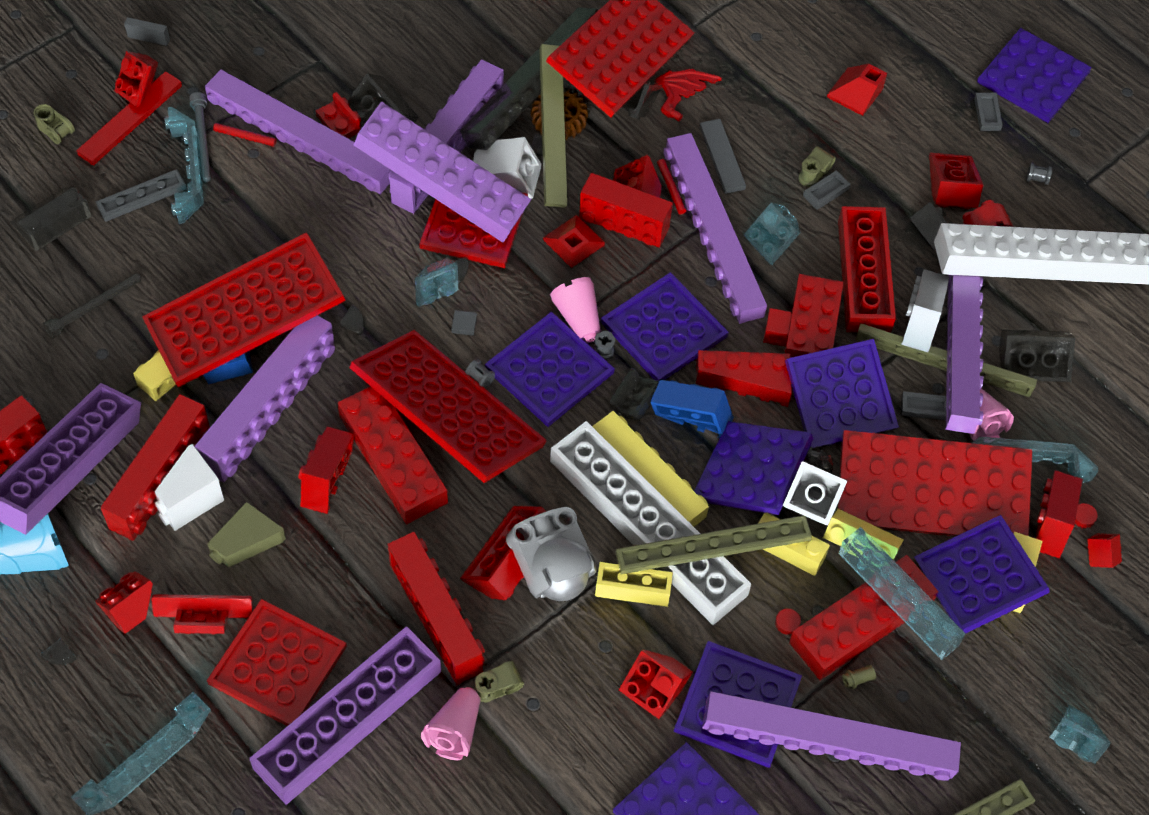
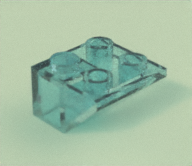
(773, 232)
(436, 281)
(1080, 735)

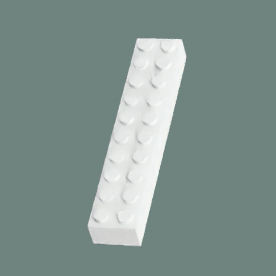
(1043, 253)
(645, 517)

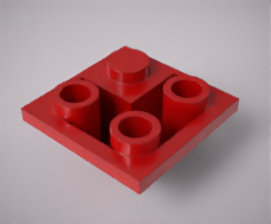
(135, 77)
(858, 87)
(639, 175)
(574, 241)
(127, 601)
(655, 682)

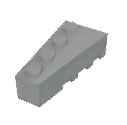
(925, 309)

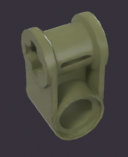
(52, 123)
(815, 166)
(501, 681)

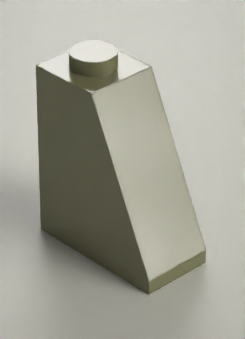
(244, 537)

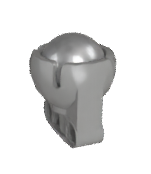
(552, 554)

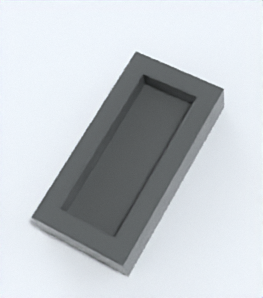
(147, 31)
(988, 111)
(826, 190)
(923, 405)

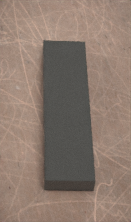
(722, 156)
(141, 195)

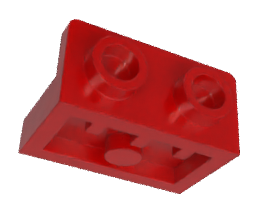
(339, 117)

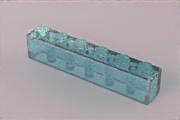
(901, 593)

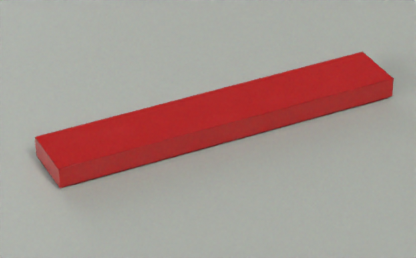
(128, 119)

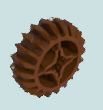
(573, 124)

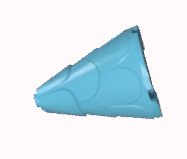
(31, 552)

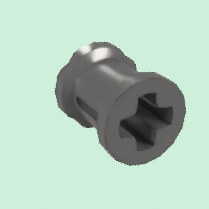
(1039, 173)
(604, 344)
(480, 373)

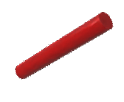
(244, 134)
(671, 186)

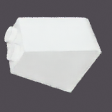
(512, 162)
(187, 490)
(815, 493)

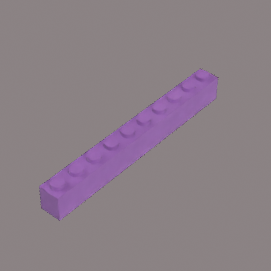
(297, 130)
(715, 229)
(964, 354)
(831, 735)

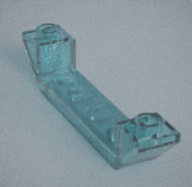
(187, 202)
(1078, 463)
(146, 760)

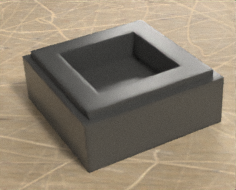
(464, 322)

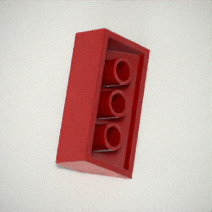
(496, 567)

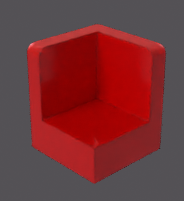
(777, 327)
(1104, 550)

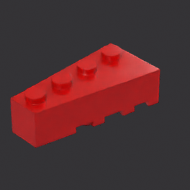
(746, 373)

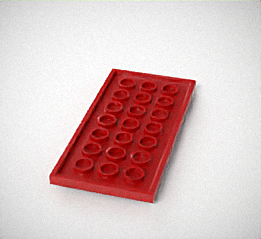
(619, 50)
(242, 309)
(448, 405)
(933, 483)

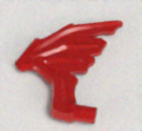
(683, 84)

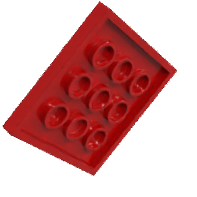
(458, 237)
(277, 663)

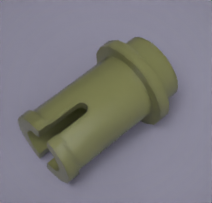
(859, 676)

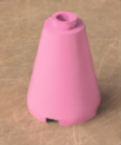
(578, 307)
(995, 418)
(453, 725)

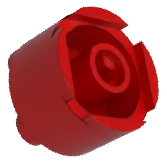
(988, 214)

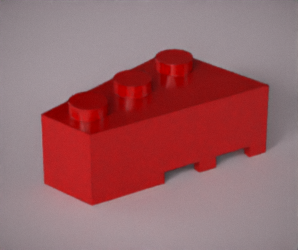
(324, 467)
(1058, 512)

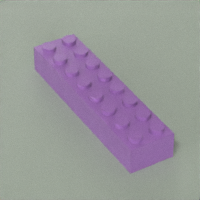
(460, 108)
(441, 171)
(266, 396)
(65, 456)
(345, 715)

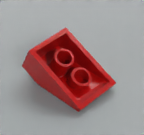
(955, 180)

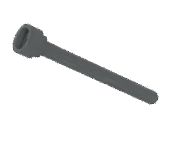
(198, 103)

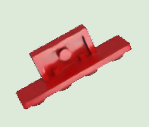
(201, 612)

